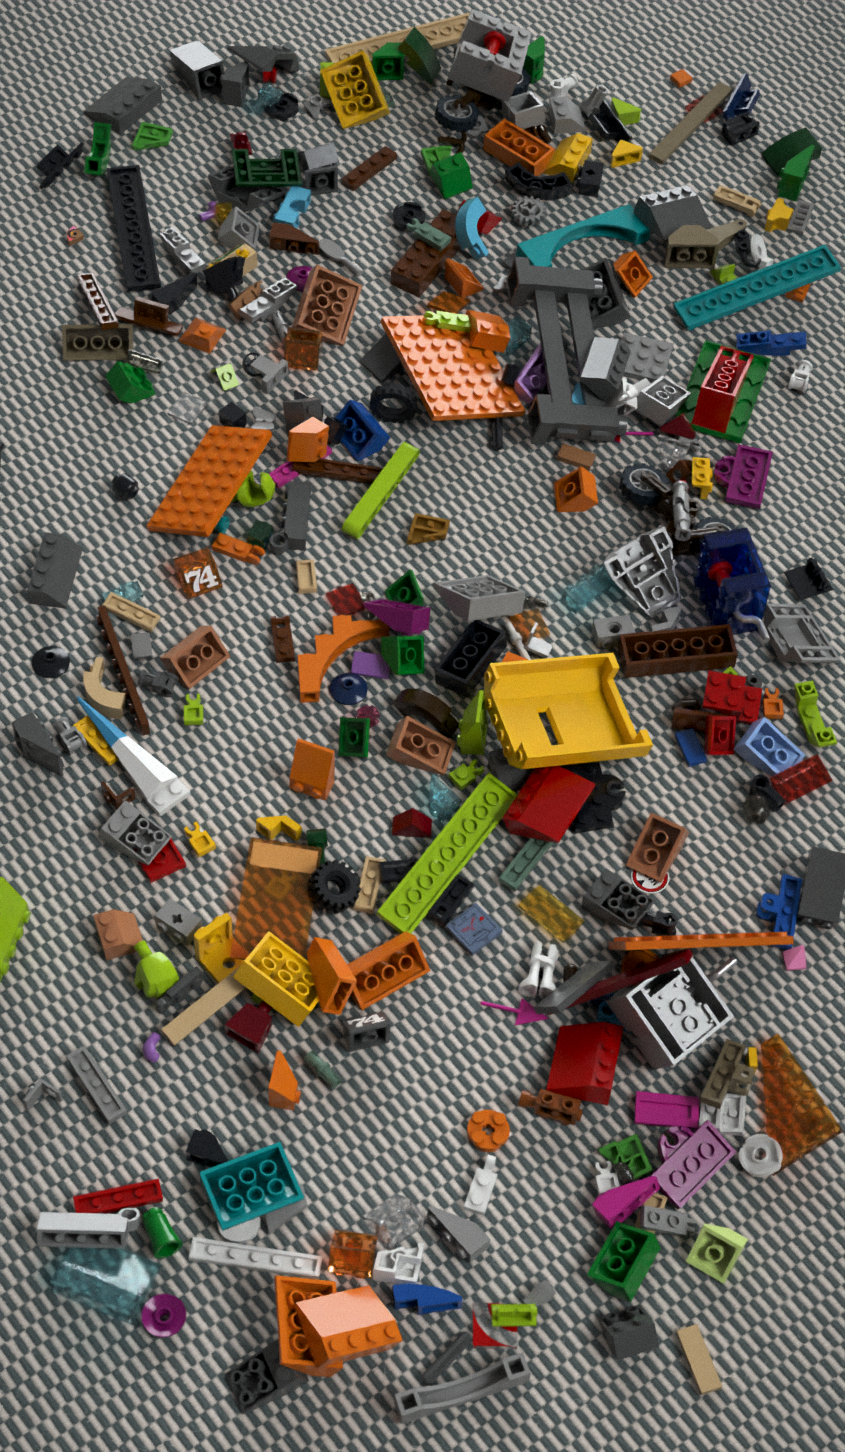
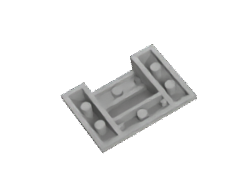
(797, 635)

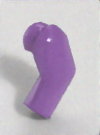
(149, 1047)

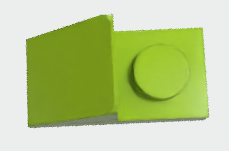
(724, 273)

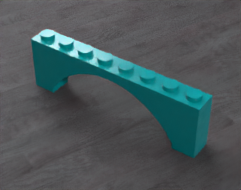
(617, 223)

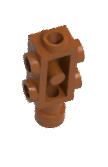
(556, 1104)

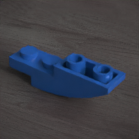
(774, 345)

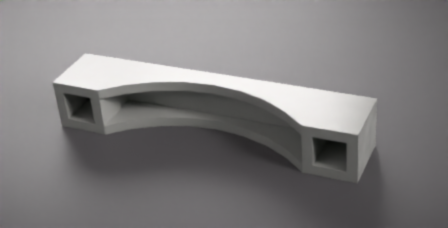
(432, 1399)

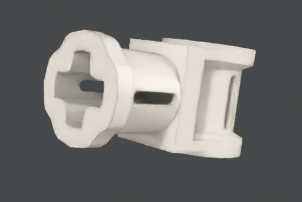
(560, 86)
(800, 377)

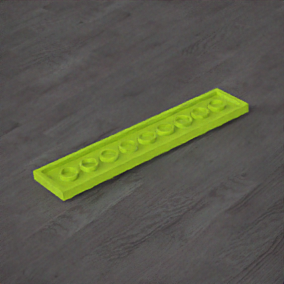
(447, 855)

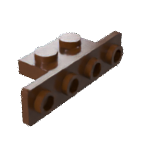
(150, 315)

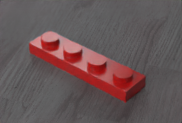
(119, 1197)

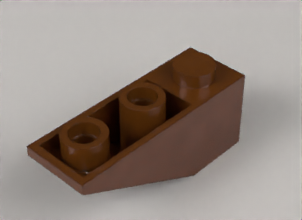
(291, 239)

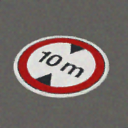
(648, 884)

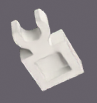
(605, 1179)

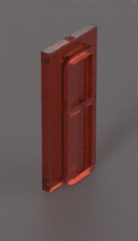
(801, 779)

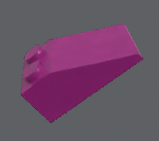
(401, 616)

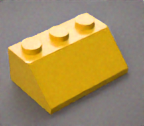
(570, 156)

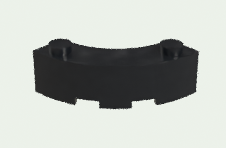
(544, 187)

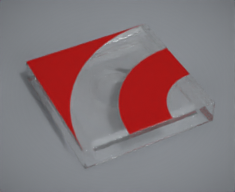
(487, 1336)

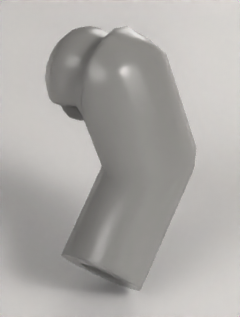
(695, 444)

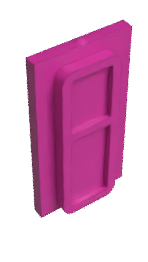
(666, 1110)

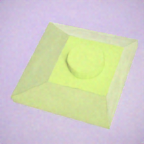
(716, 1251)

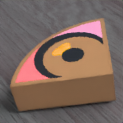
(74, 235)

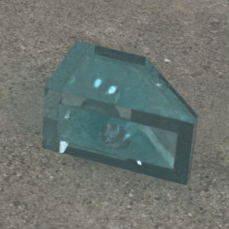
(519, 332)
(442, 800)

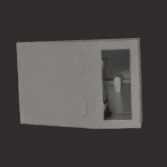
(133, 830)

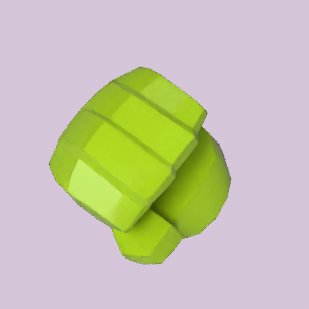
(253, 494)
(154, 972)

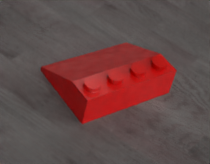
(547, 804)
(585, 1061)

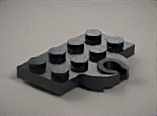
(597, 809)

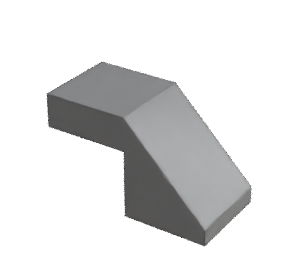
(668, 620)

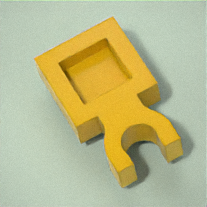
(200, 841)

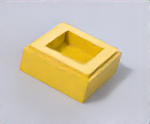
(751, 1058)

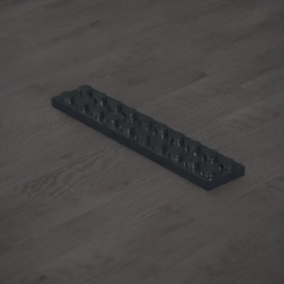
(133, 228)

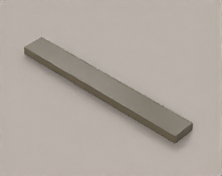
(690, 123)

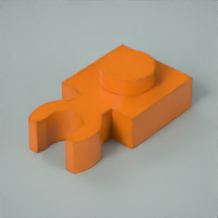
(772, 705)

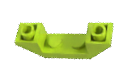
(809, 715)

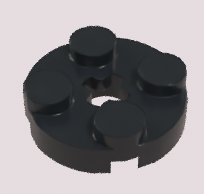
(283, 112)
(401, 213)

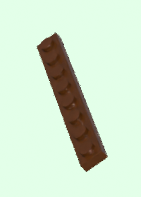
(124, 676)

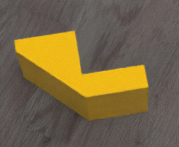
(272, 826)

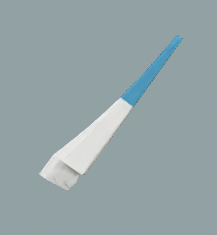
(154, 781)

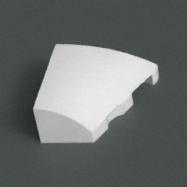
(399, 1265)

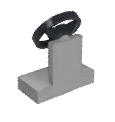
(273, 372)

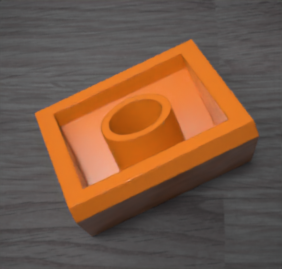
(461, 279)

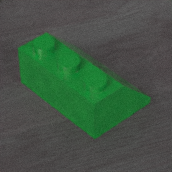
(624, 1260)

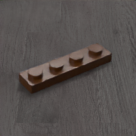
(369, 168)

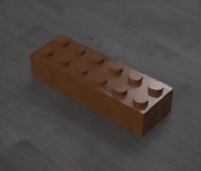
(423, 262)
(677, 650)

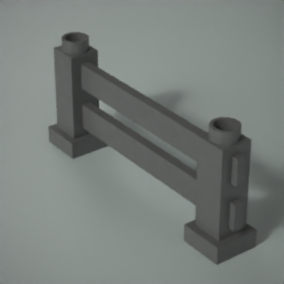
(555, 413)

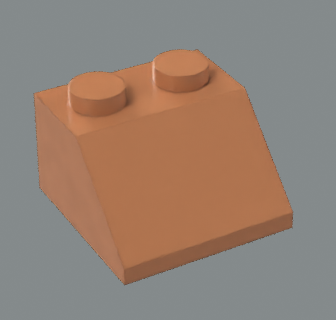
(117, 933)

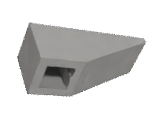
(462, 1233)

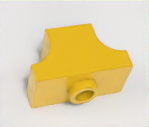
(778, 216)

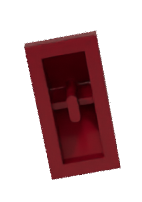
(679, 426)
(412, 824)

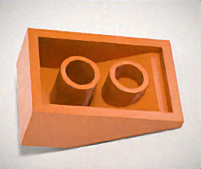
(488, 331)
(312, 769)

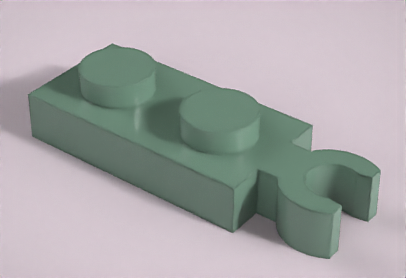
(429, 234)

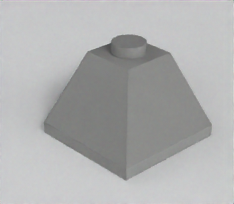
(239, 229)

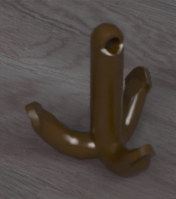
(455, 141)

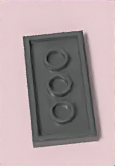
(574, 987)

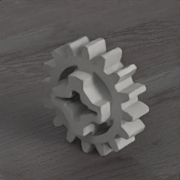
(529, 211)

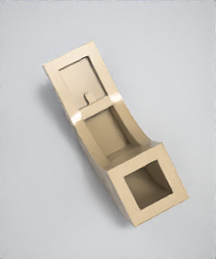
(102, 700)

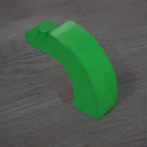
(100, 151)

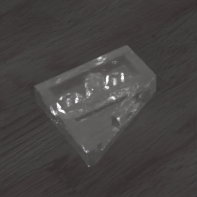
(672, 451)

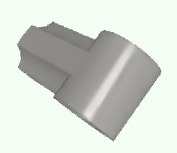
(592, 103)

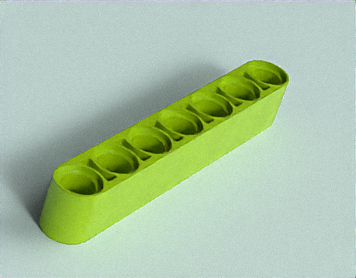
(380, 490)

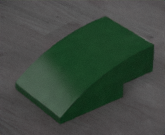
(421, 55)
(789, 147)

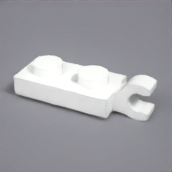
(481, 1188)

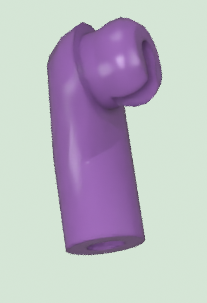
(210, 213)

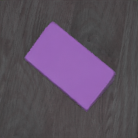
(370, 665)

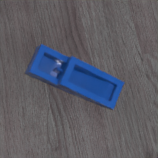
(425, 1297)

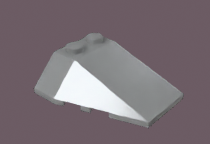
(646, 571)

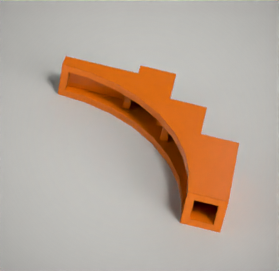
(328, 647)

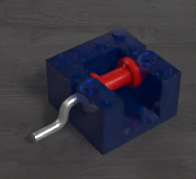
(733, 582)

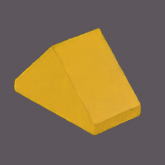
(625, 154)

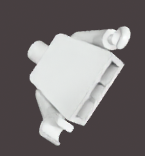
(624, 399)

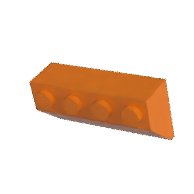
(516, 145)
(387, 969)

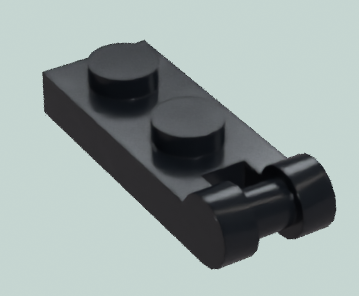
(450, 900)

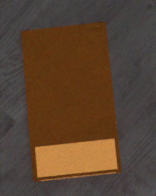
(275, 896)

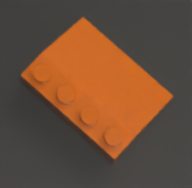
(347, 1326)
(292, 1341)

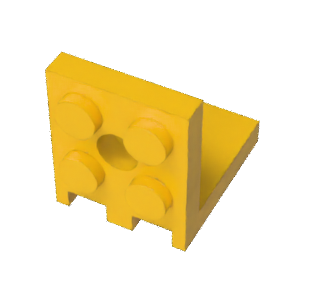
(214, 947)

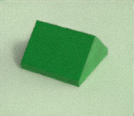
(405, 590)
(354, 737)

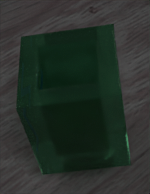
(260, 534)

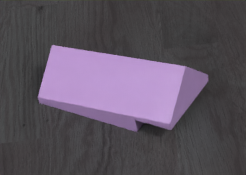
(531, 377)

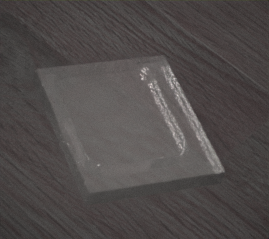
(187, 409)

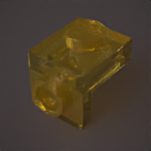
(222, 210)

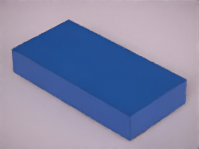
(690, 747)

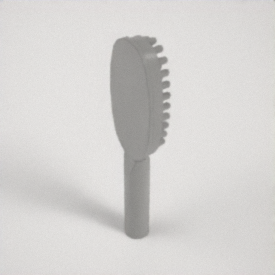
(336, 253)

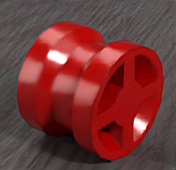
(270, 76)

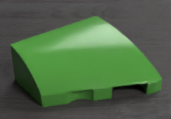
(629, 1152)

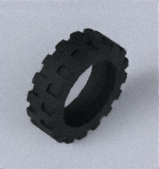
(393, 414)

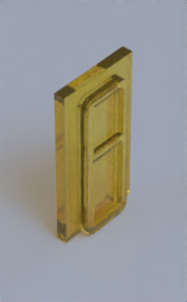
(551, 913)

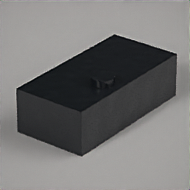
(470, 657)

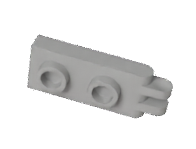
(666, 1221)

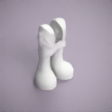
(529, 986)

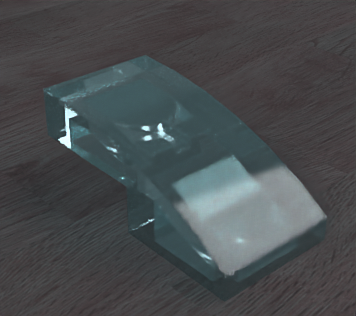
(129, 591)

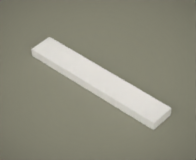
(255, 1258)

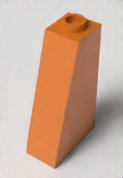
(330, 975)

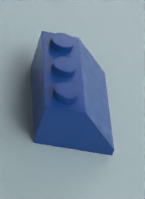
(363, 433)

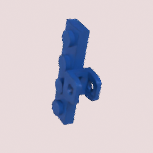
(782, 908)

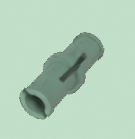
(322, 1069)

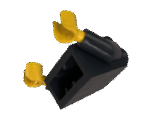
(226, 274)

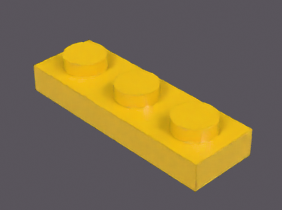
(96, 740)

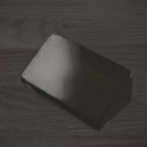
(145, 362)

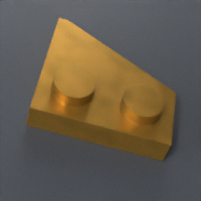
(427, 528)

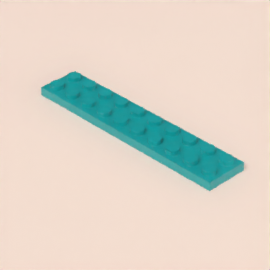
(756, 287)

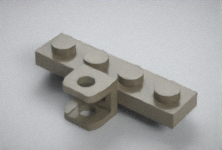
(727, 1075)

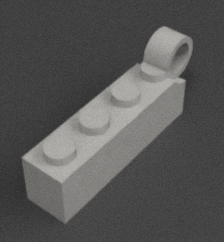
(87, 1229)

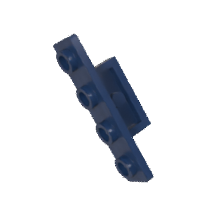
(742, 99)

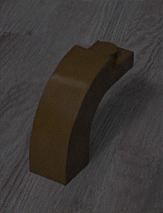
(428, 706)

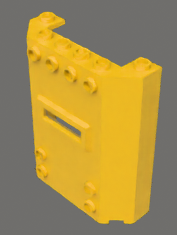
(579, 705)

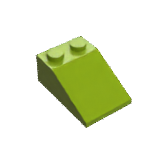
(474, 727)

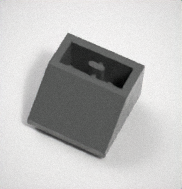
(629, 1332)

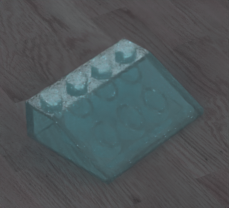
(105, 1280)

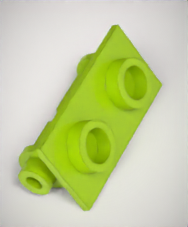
(513, 1315)

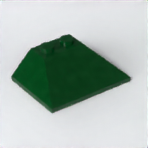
(266, 172)

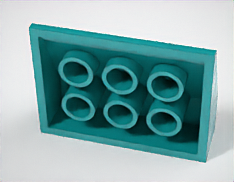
(250, 1186)

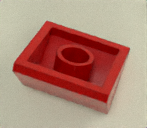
(719, 735)

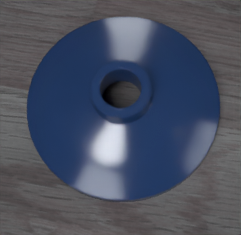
(348, 694)

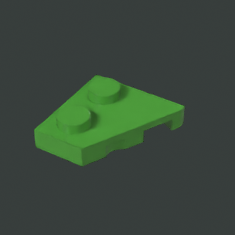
(151, 136)

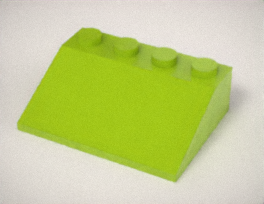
(13, 916)

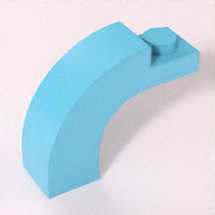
(467, 228)

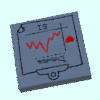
(474, 929)

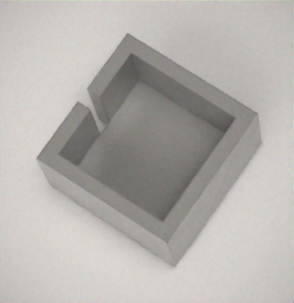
(524, 110)

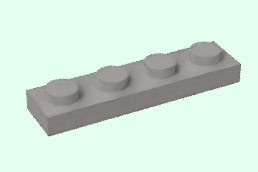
(96, 1084)

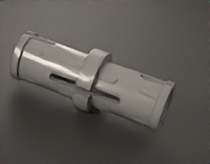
(280, 326)

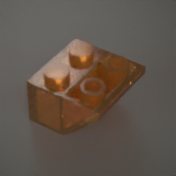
(303, 348)

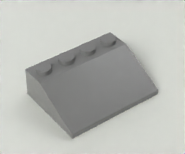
(481, 597)

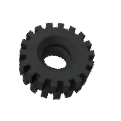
(339, 875)

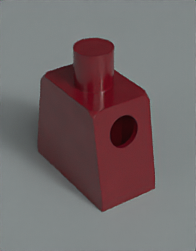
(250, 1025)

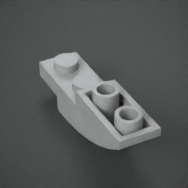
(181, 251)
(269, 302)

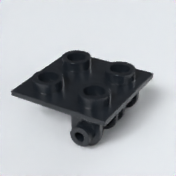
(808, 580)

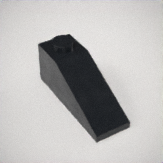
(176, 293)

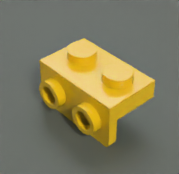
(701, 476)

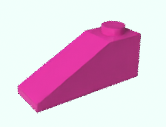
(623, 1200)

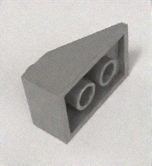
(661, 400)

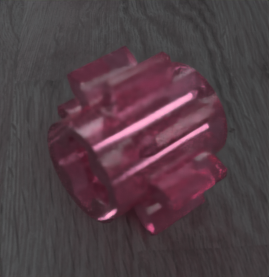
(369, 712)

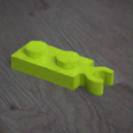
(448, 320)

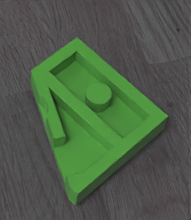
(434, 154)

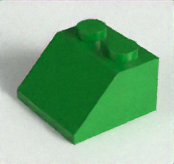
(534, 59)
(388, 62)
(451, 175)
(404, 654)

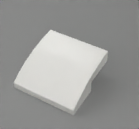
(727, 1119)

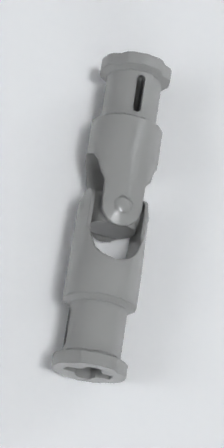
(681, 510)

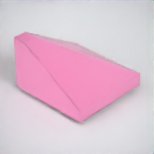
(795, 958)

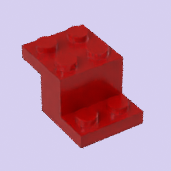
(731, 696)

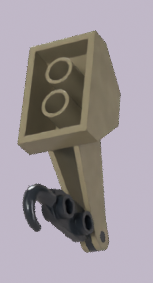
(698, 248)

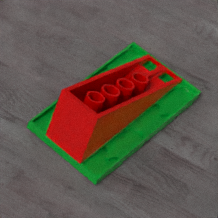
(724, 390)

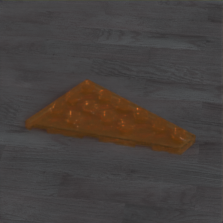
(792, 1105)

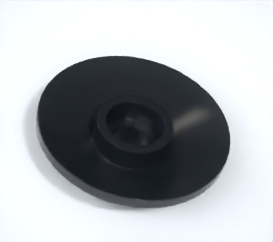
(50, 667)

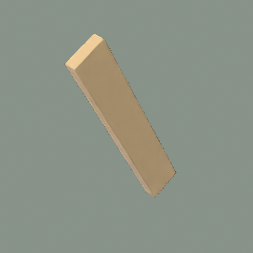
(203, 1009)

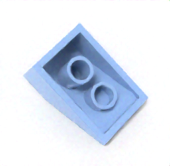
(768, 748)

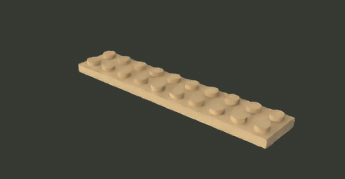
(438, 34)

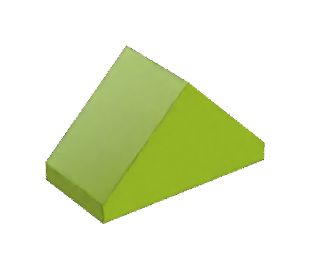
(625, 112)

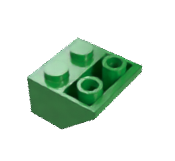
(129, 383)

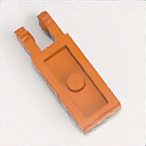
(237, 549)

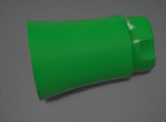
(161, 1234)

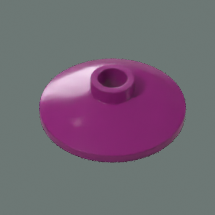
(299, 276)
(159, 1306)

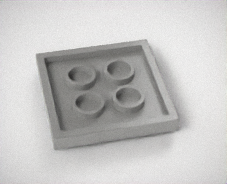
(647, 357)

